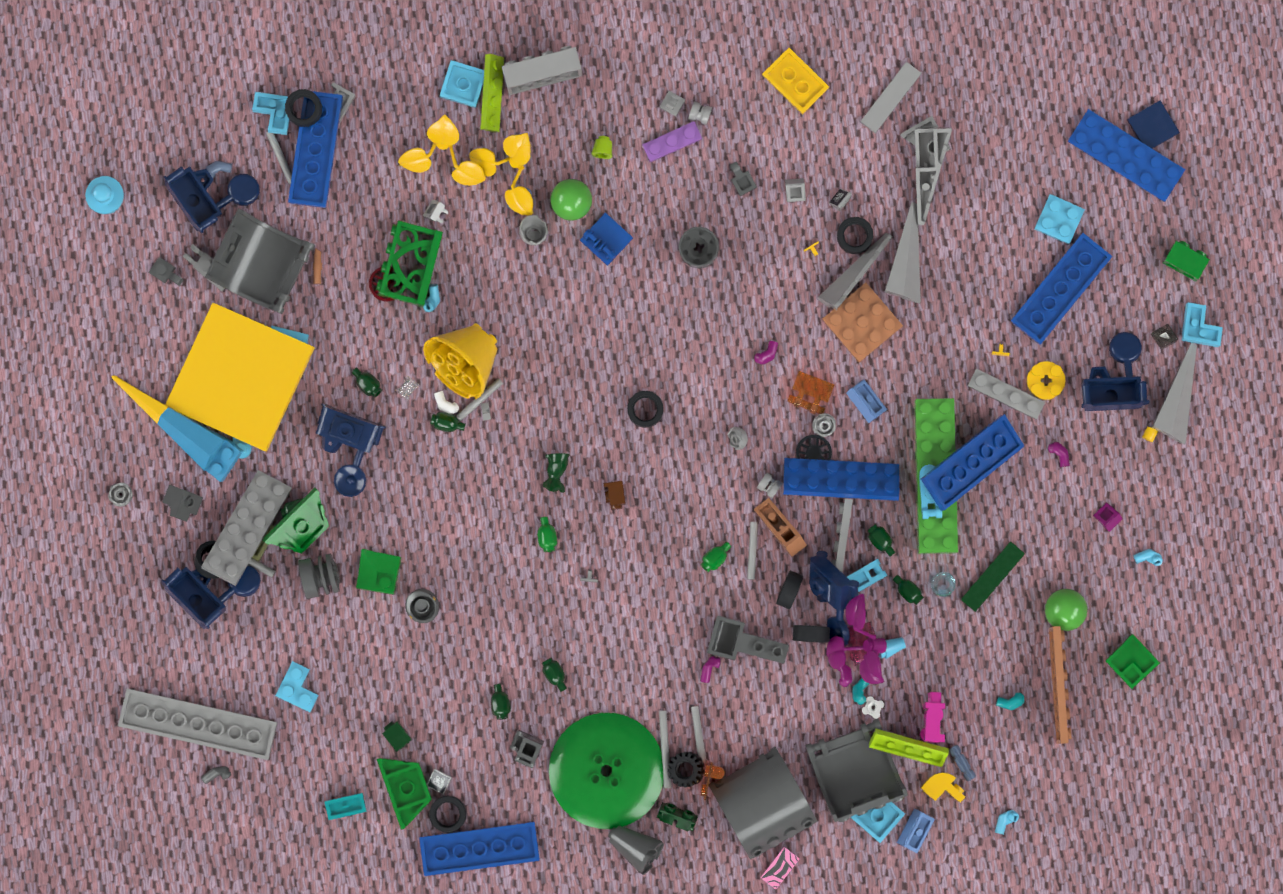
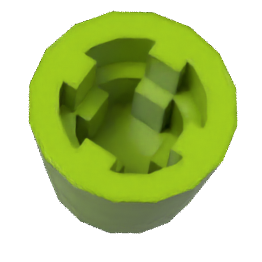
(602, 148)

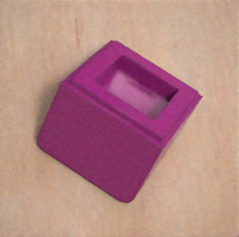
(1108, 516)

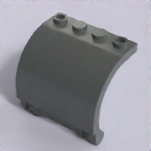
(258, 262)
(854, 774)
(763, 803)

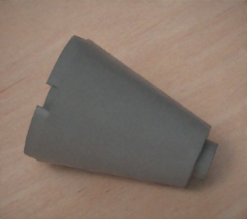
(636, 847)

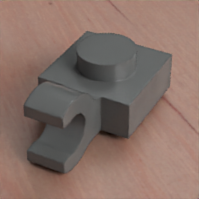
(743, 181)
(163, 271)

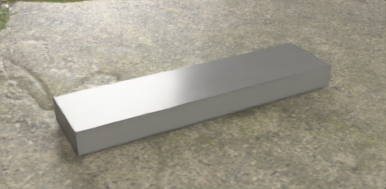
(890, 97)

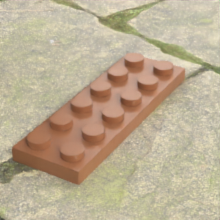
(1059, 675)

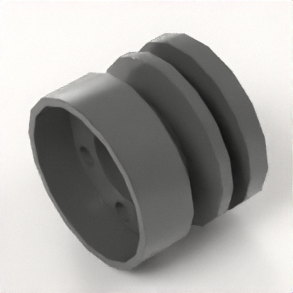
(688, 244)
(318, 576)

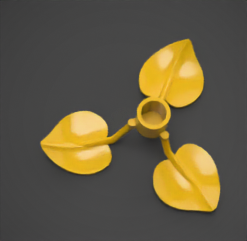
(443, 135)
(518, 152)

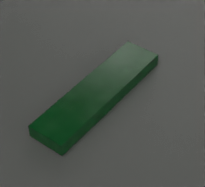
(992, 576)

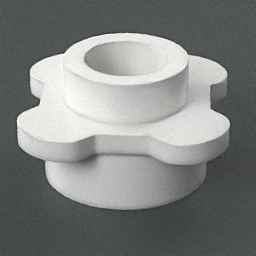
(874, 712)

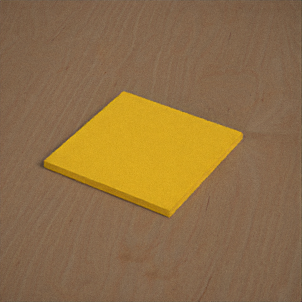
(239, 377)

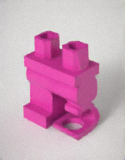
(932, 719)

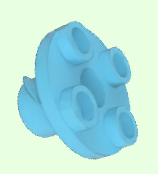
(104, 195)

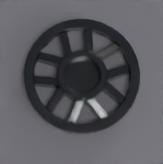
(814, 451)

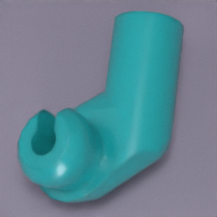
(858, 693)
(1012, 703)

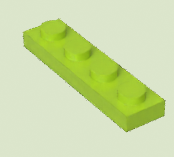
(492, 93)
(908, 747)

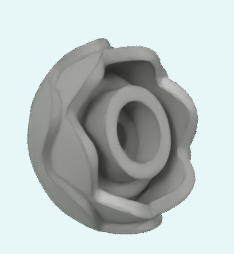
(830, 424)
(738, 438)
(114, 493)

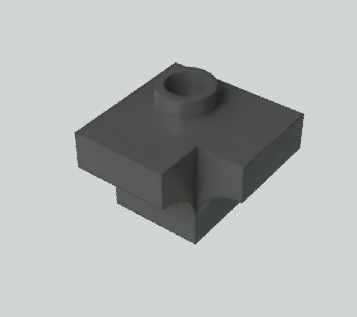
(182, 502)
(527, 748)

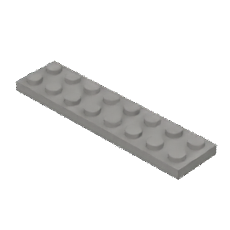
(197, 724)

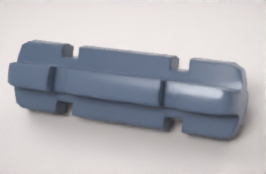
(962, 763)

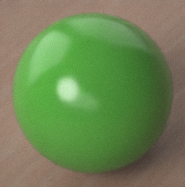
(571, 199)
(1066, 609)

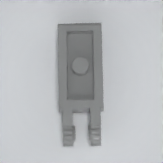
(202, 264)

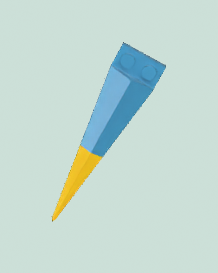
(204, 446)

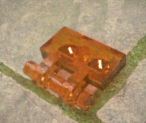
(813, 387)

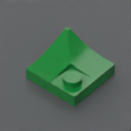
(378, 572)
(1132, 661)

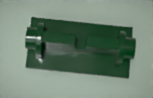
(685, 818)

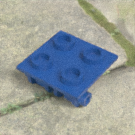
(606, 239)

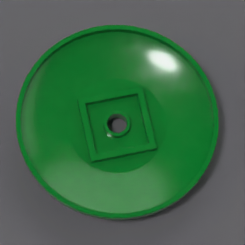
(578, 778)

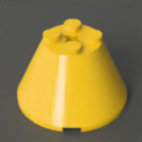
(462, 359)

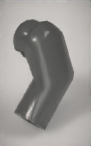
(214, 772)

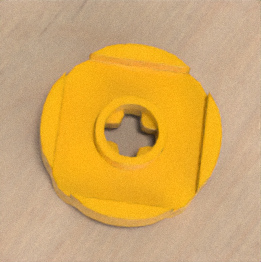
(1053, 372)

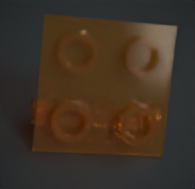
(713, 772)

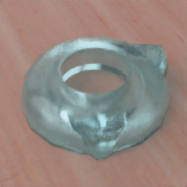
(940, 576)

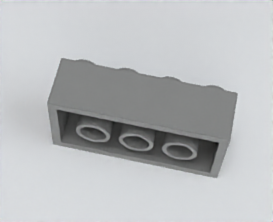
(542, 70)

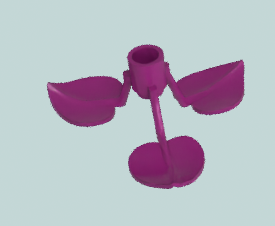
(869, 667)

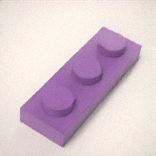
(672, 141)

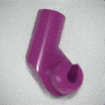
(768, 355)
(846, 676)

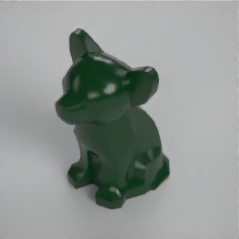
(556, 467)

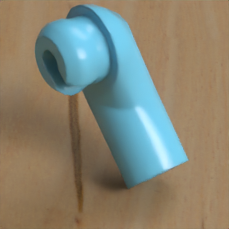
(433, 299)
(1150, 556)
(1005, 819)

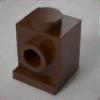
(615, 494)

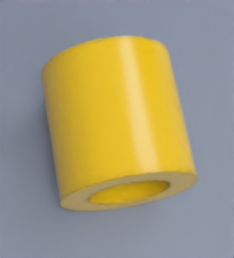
(1149, 434)

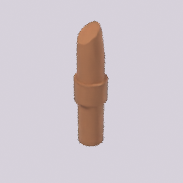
(317, 267)

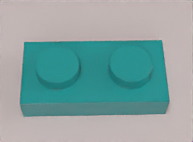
(345, 806)

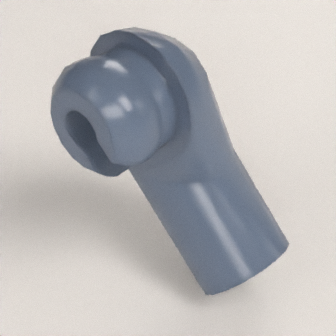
(219, 166)

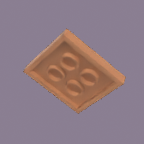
(862, 322)

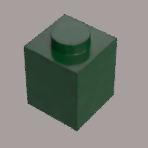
(396, 735)

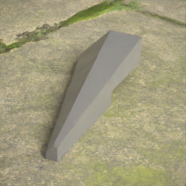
(930, 152)
(905, 271)
(840, 289)
(1174, 412)

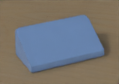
(866, 401)
(915, 830)

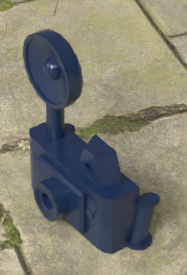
(197, 203)
(1116, 392)
(353, 431)
(835, 588)
(199, 601)

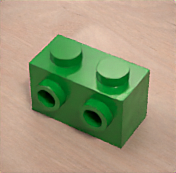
(1186, 261)

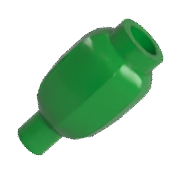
(546, 536)
(715, 557)

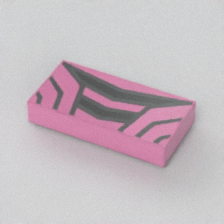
(780, 868)

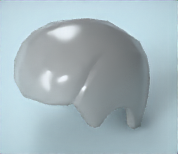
(529, 223)

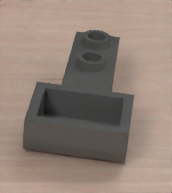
(729, 638)

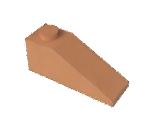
(780, 527)

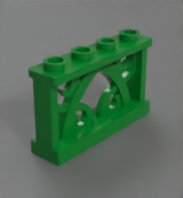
(419, 288)

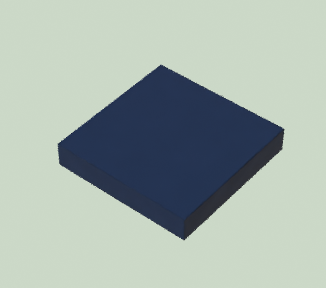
(1153, 125)

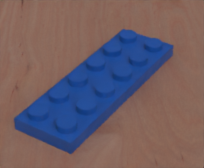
(315, 152)
(1126, 155)
(1061, 288)
(972, 462)
(841, 479)
(479, 849)

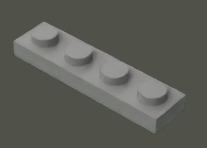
(1006, 394)
(842, 529)

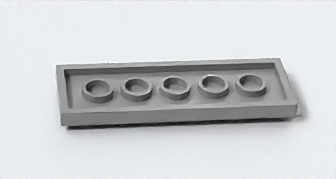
(246, 528)

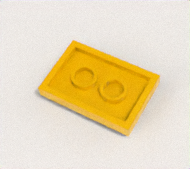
(795, 81)

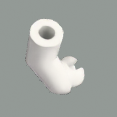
(444, 405)

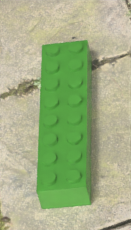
(933, 445)

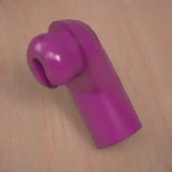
(1061, 451)
(707, 668)

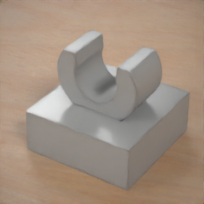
(672, 103)
(434, 210)

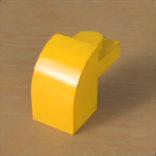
(938, 783)

